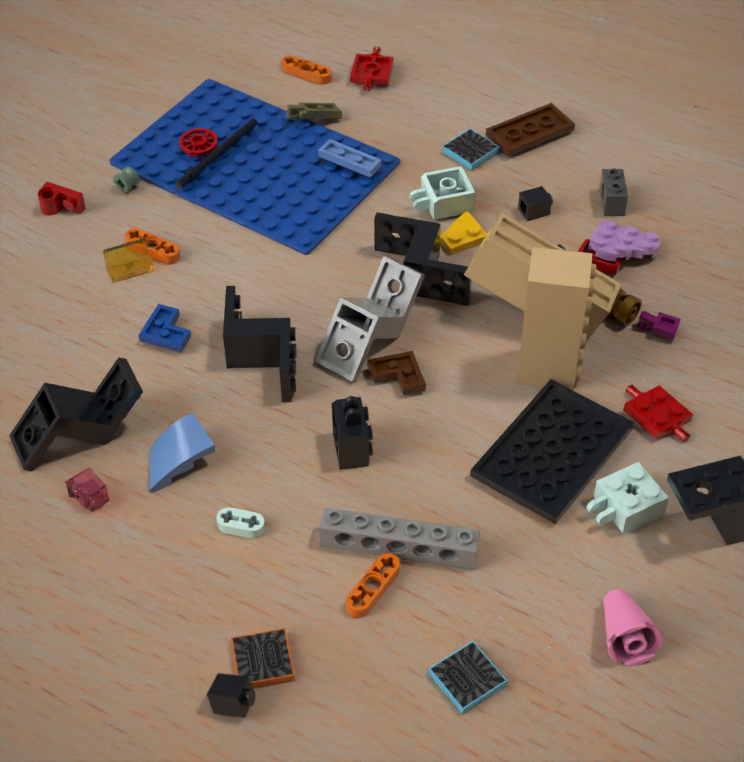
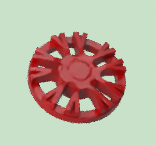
(198, 142)

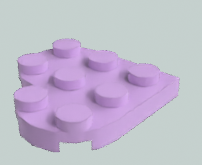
(617, 241)

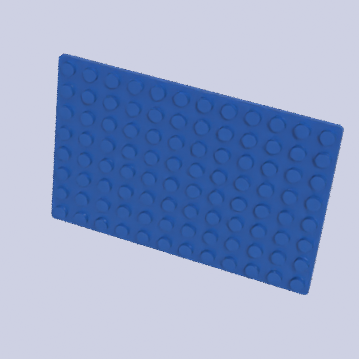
(267, 178)

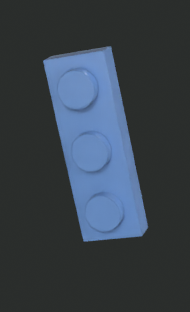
(350, 158)

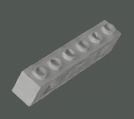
(400, 537)

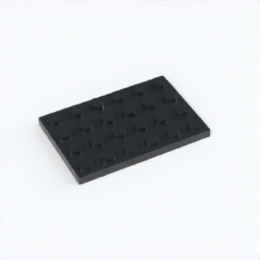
(552, 450)

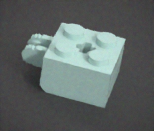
(444, 193)
(628, 499)

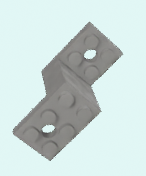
(369, 318)

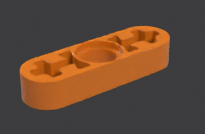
(316, 73)
(165, 251)
(373, 596)

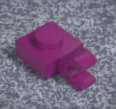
(661, 325)

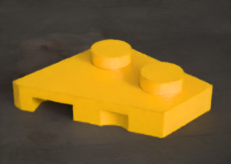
(462, 234)

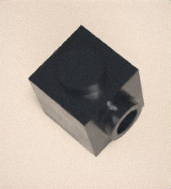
(535, 203)
(231, 695)

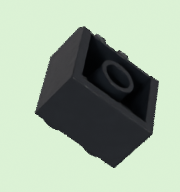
(351, 433)

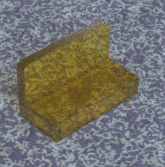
(128, 260)

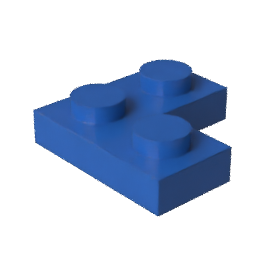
(161, 330)

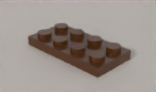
(530, 129)

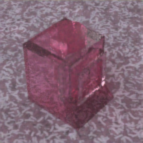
(88, 490)

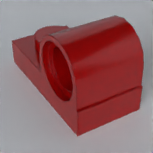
(56, 197)

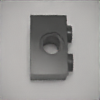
(613, 192)

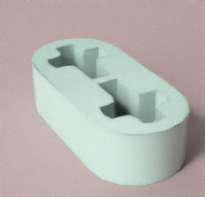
(240, 524)

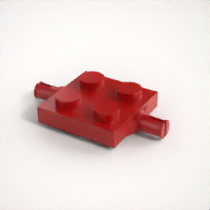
(372, 69)
(658, 412)

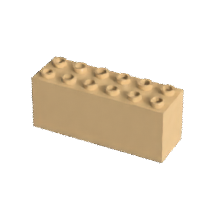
(504, 267)
(556, 316)

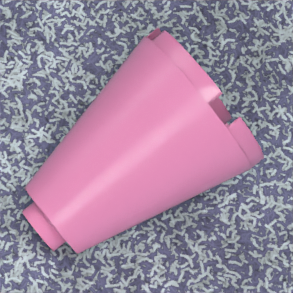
(629, 630)

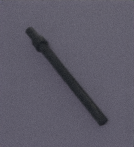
(193, 172)

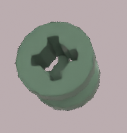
(126, 179)

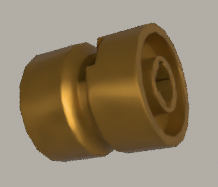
(625, 307)

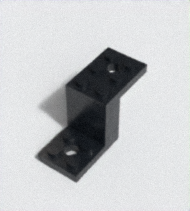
(421, 246)
(259, 343)
(75, 413)
(724, 498)

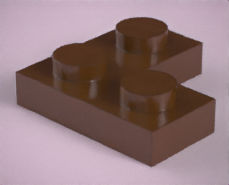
(399, 367)

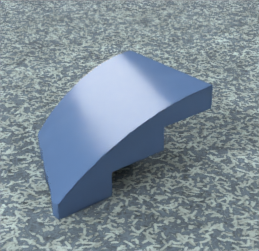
(177, 450)

